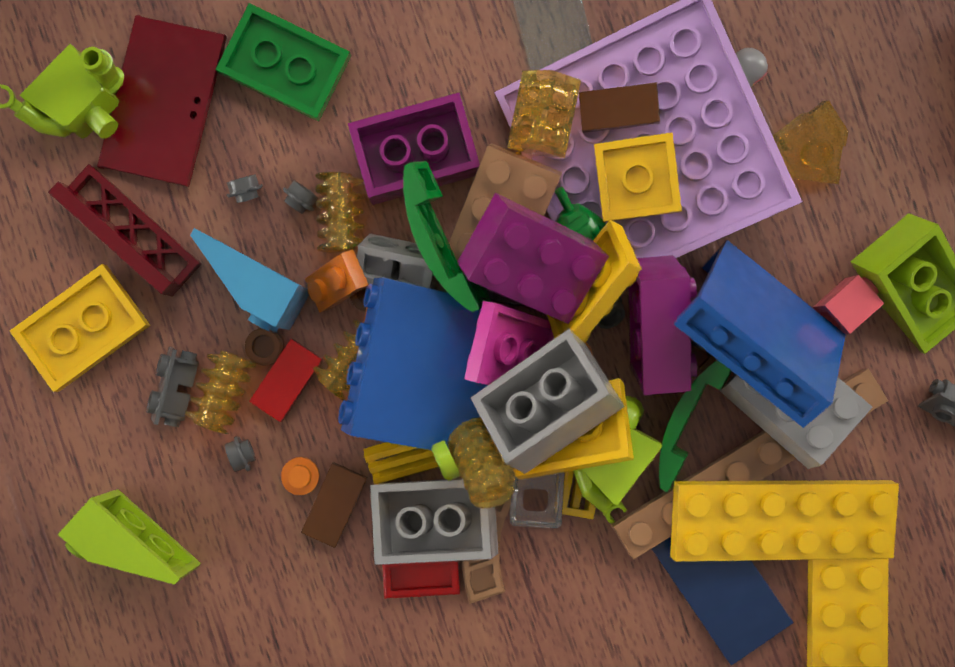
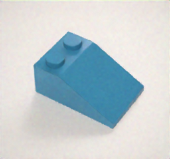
(256, 288)

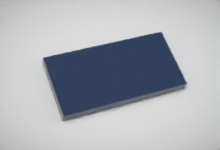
(728, 601)

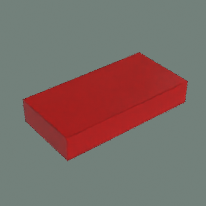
(286, 380)
(421, 579)

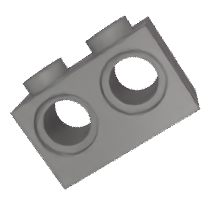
(394, 260)

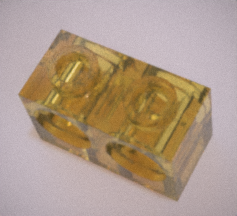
(544, 113)

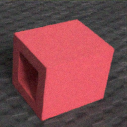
(850, 303)

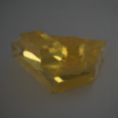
(813, 144)

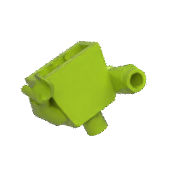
(71, 95)
(609, 483)

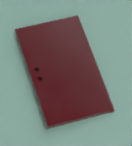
(163, 78)

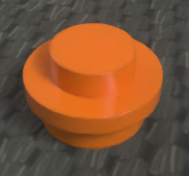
(300, 476)

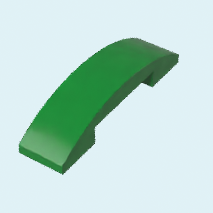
(419, 192)
(671, 456)

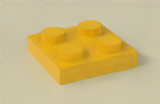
(638, 177)

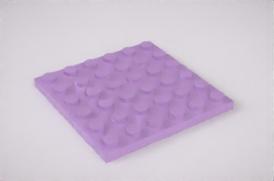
(721, 140)

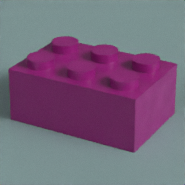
(421, 132)
(531, 259)
(658, 348)

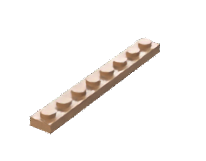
(747, 462)

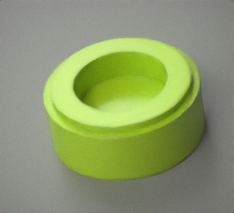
(445, 461)

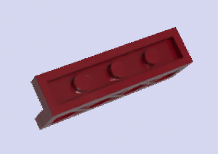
(116, 240)

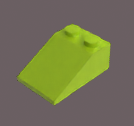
(914, 279)
(123, 537)

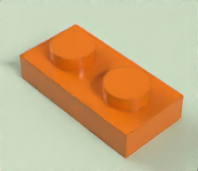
(336, 281)

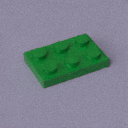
(283, 62)

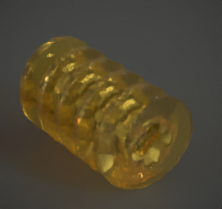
(338, 211)
(335, 376)
(220, 390)
(481, 465)

